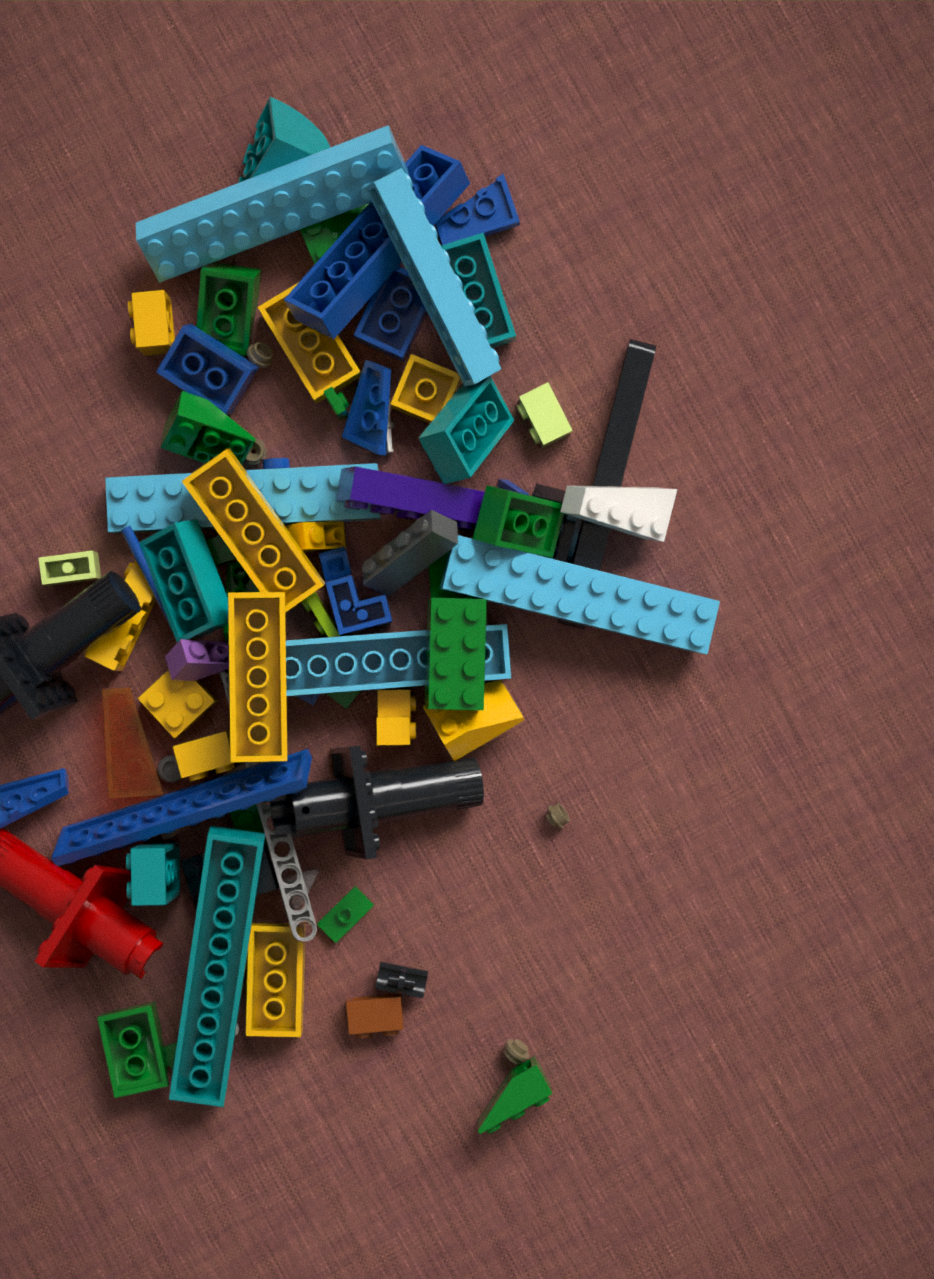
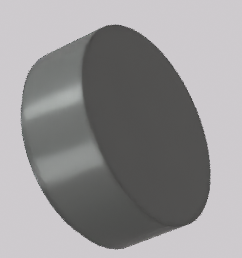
(168, 769)

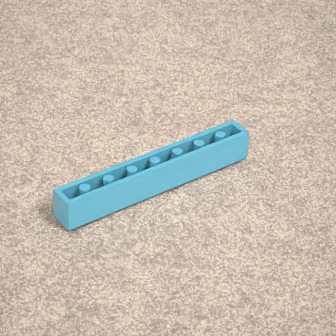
(433, 277)

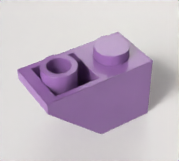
(197, 659)

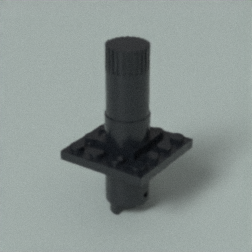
(36, 655)
(362, 800)

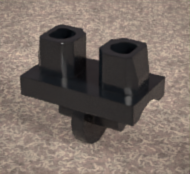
(401, 979)

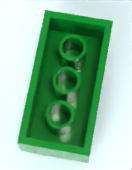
(455, 654)

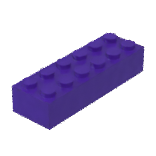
(407, 496)

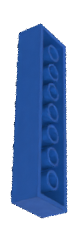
(365, 253)

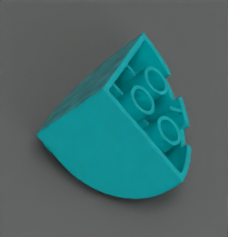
(280, 139)

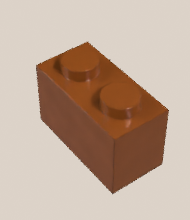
(375, 1014)

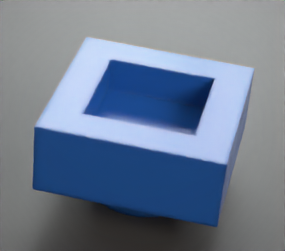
(334, 563)

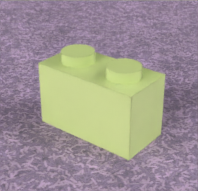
(544, 415)
(69, 568)

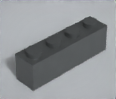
(410, 553)

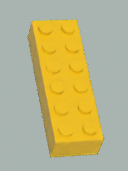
(252, 529)
(257, 676)

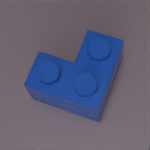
(350, 612)

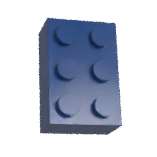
(392, 317)
(207, 368)

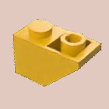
(318, 535)

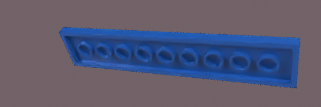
(182, 808)

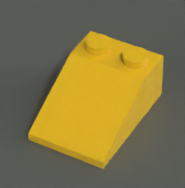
(469, 729)

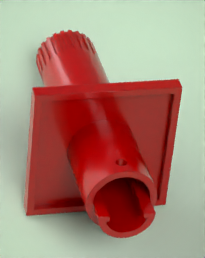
(83, 912)

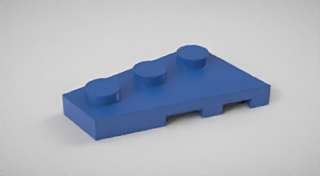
(485, 213)
(370, 408)
(31, 794)

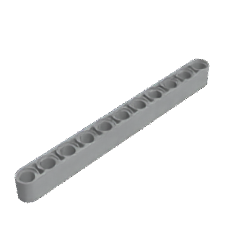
(283, 863)

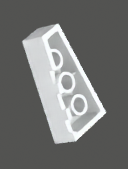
(630, 510)

